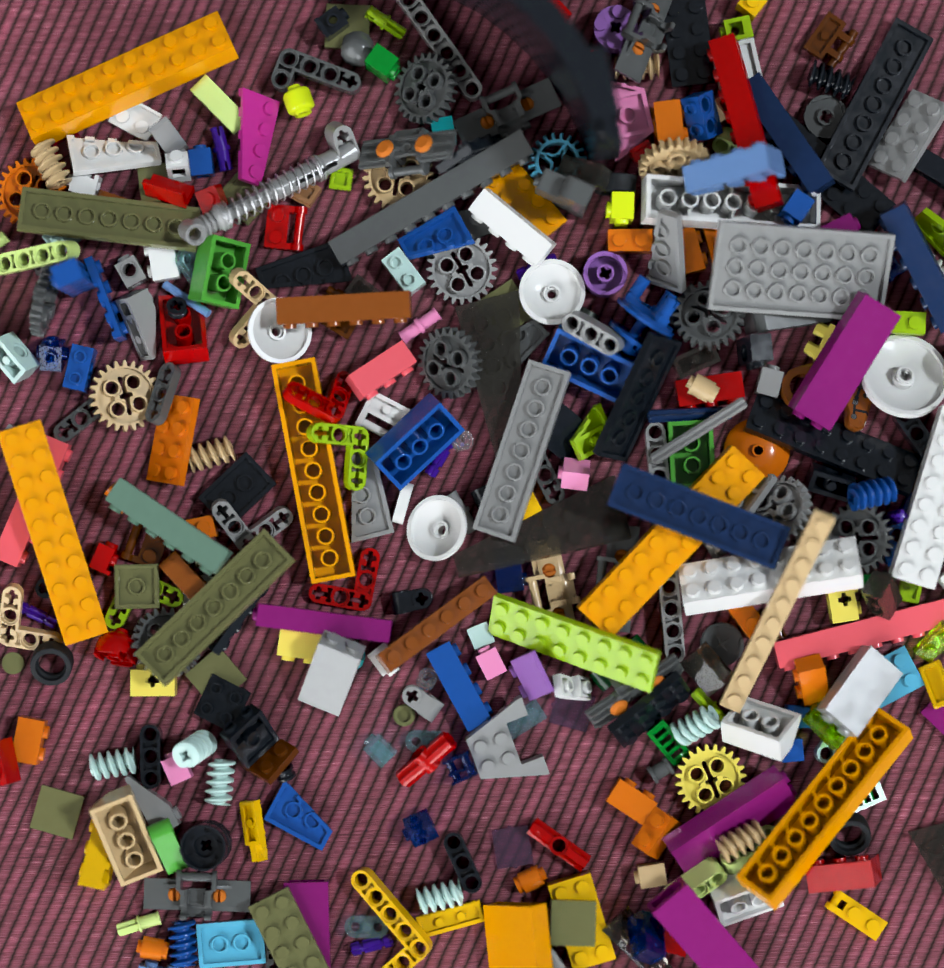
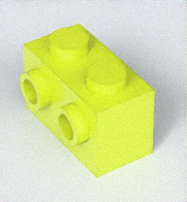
(620, 209)

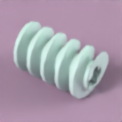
(695, 727)
(194, 748)
(114, 764)
(220, 782)
(440, 896)

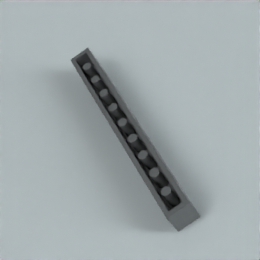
(431, 198)

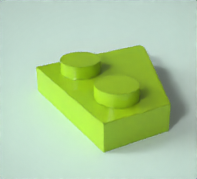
(588, 432)

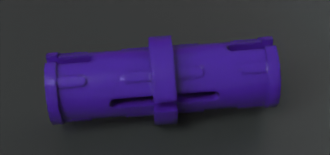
(221, 148)

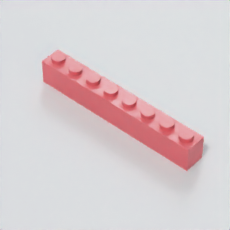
(866, 631)

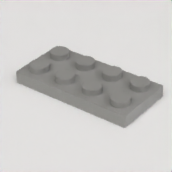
(908, 136)

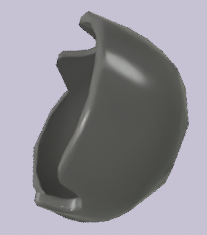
(356, 48)

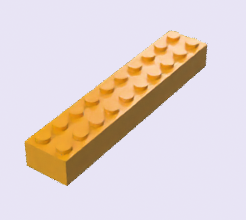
(128, 79)
(314, 479)
(52, 532)
(663, 550)
(823, 809)

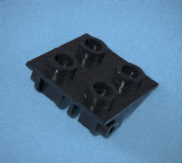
(221, 701)

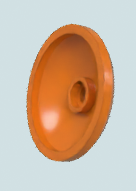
(773, 456)

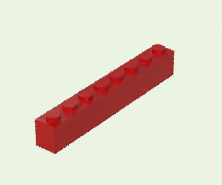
(742, 113)

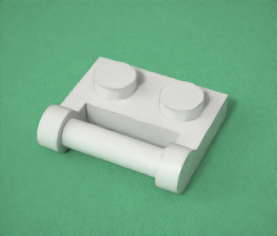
(383, 409)

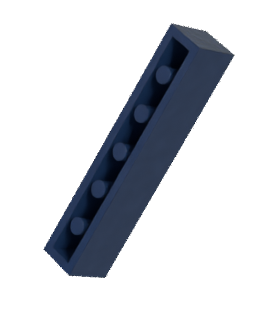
(789, 140)
(917, 259)

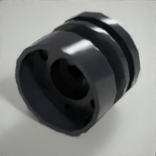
(193, 845)

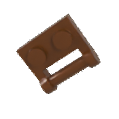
(151, 550)

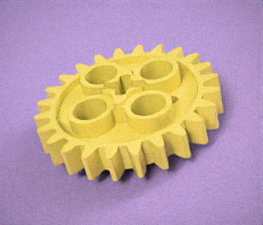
(692, 787)

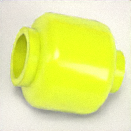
(298, 101)

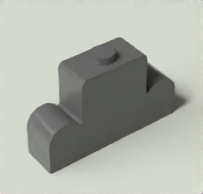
(566, 192)

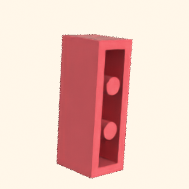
(381, 371)

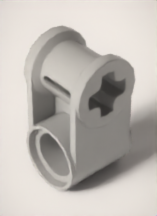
(425, 704)

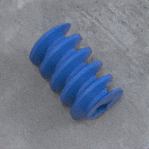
(871, 493)
(183, 943)

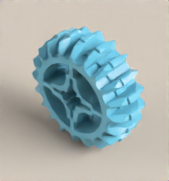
(566, 145)

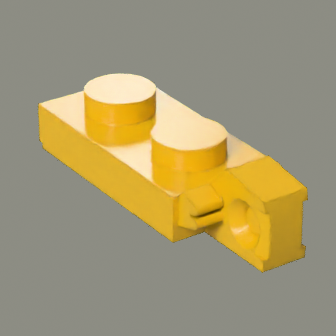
(254, 829)

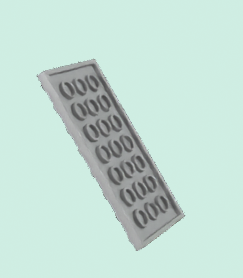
(796, 268)

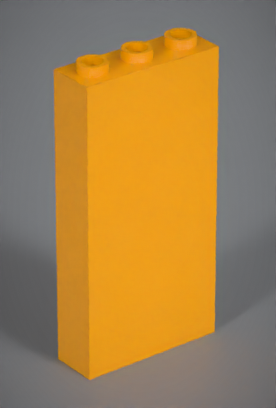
(517, 935)

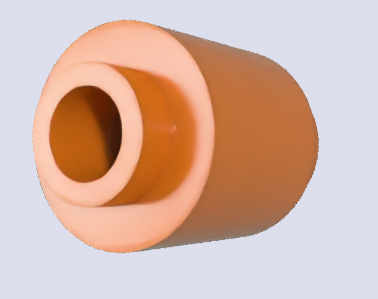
(530, 879)
(152, 948)

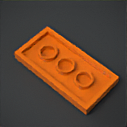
(173, 442)

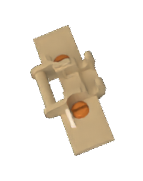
(558, 585)

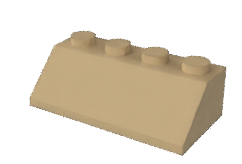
(125, 836)

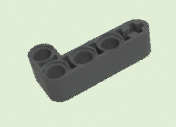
(317, 76)
(761, 323)

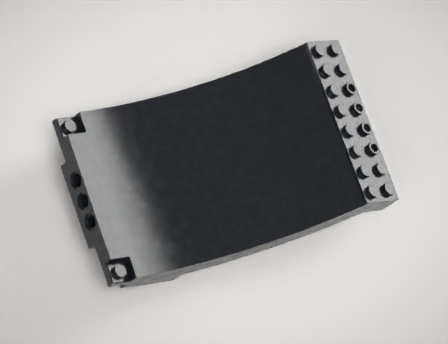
(575, 70)

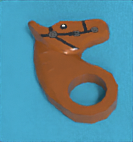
(855, 411)

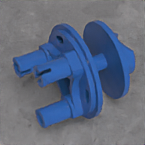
(654, 316)

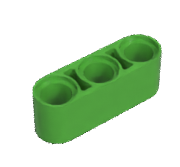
(167, 845)

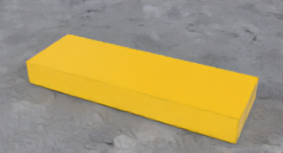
(451, 918)

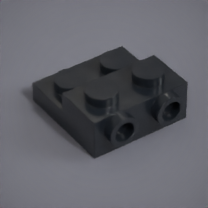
(249, 735)

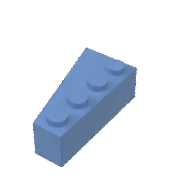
(733, 169)

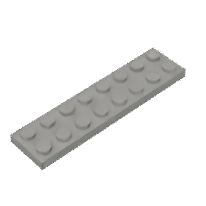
(522, 450)

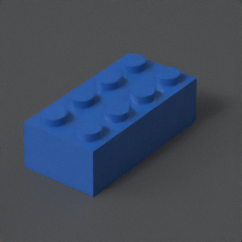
(589, 366)
(415, 441)

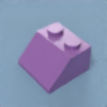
(531, 675)

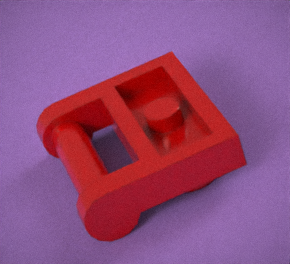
(278, 225)

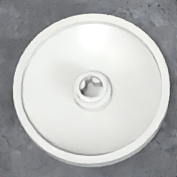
(906, 377)

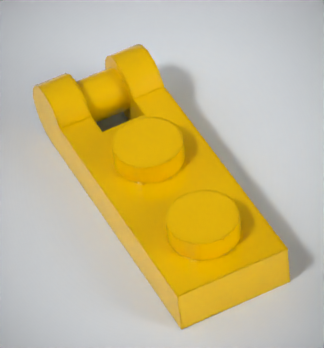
(856, 915)

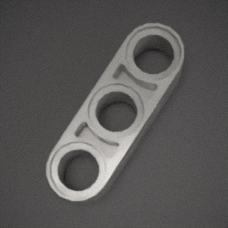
(582, 332)

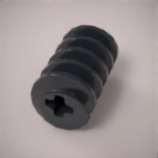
(830, 80)

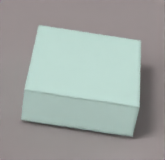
(480, 636)

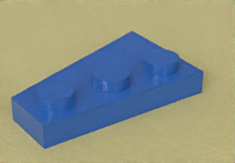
(437, 235)
(297, 817)

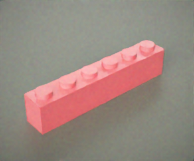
(15, 536)

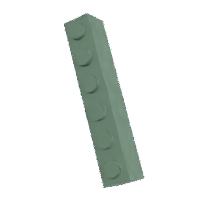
(169, 526)

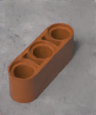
(182, 574)

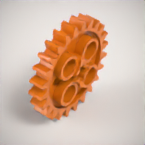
(12, 186)

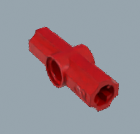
(426, 759)
(570, 853)

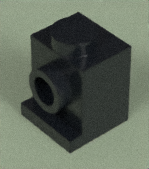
(332, 30)

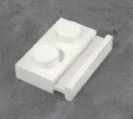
(136, 121)

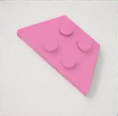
(634, 117)

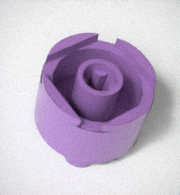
(608, 17)
(608, 262)

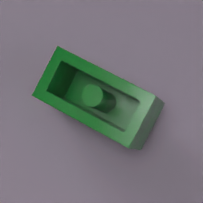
(383, 64)

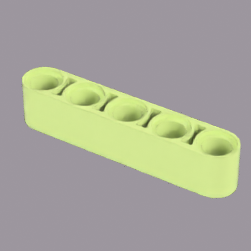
(37, 256)

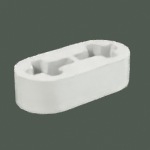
(402, 504)

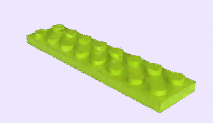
(574, 642)

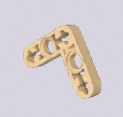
(256, 300)
(17, 631)

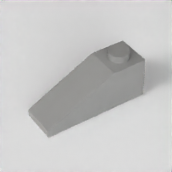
(167, 136)
(140, 319)
(153, 804)

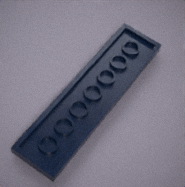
(698, 516)

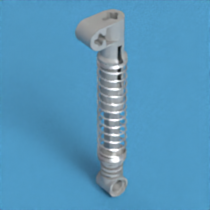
(313, 169)

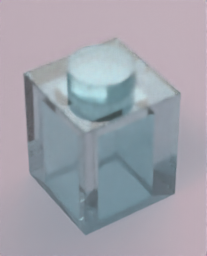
(379, 749)

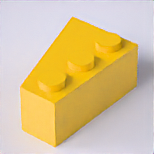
(97, 868)

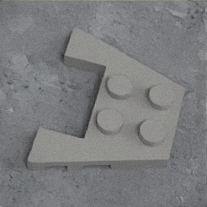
(494, 748)

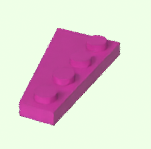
(255, 134)

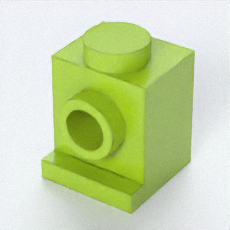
(742, 23)

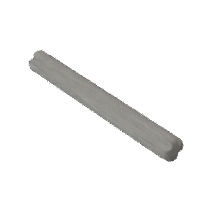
(698, 431)

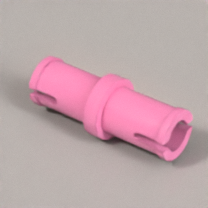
(419, 325)

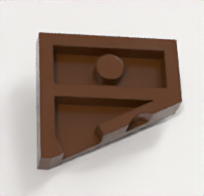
(273, 762)

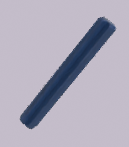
(681, 414)

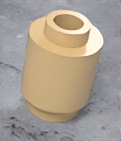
(702, 388)

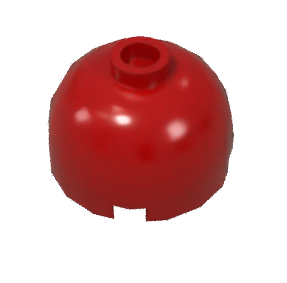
(116, 647)

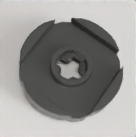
(814, 110)

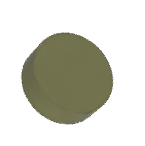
(13, 663)
(404, 715)

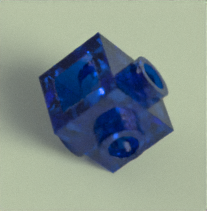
(52, 354)
(419, 828)

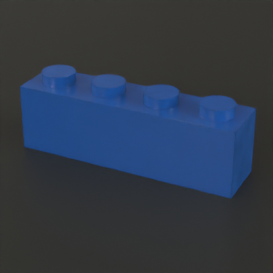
(71, 277)
(459, 686)

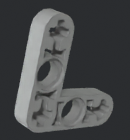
(245, 532)

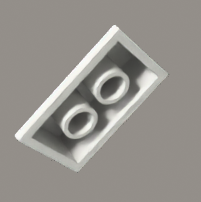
(761, 729)
(736, 903)

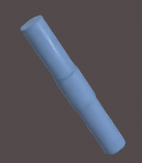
(193, 304)

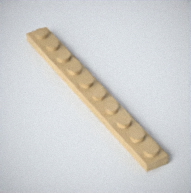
(777, 610)

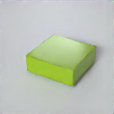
(341, 179)
(910, 592)

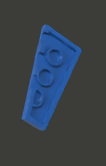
(95, 269)

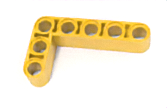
(393, 923)

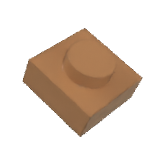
(308, 196)

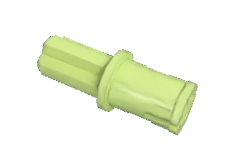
(138, 923)

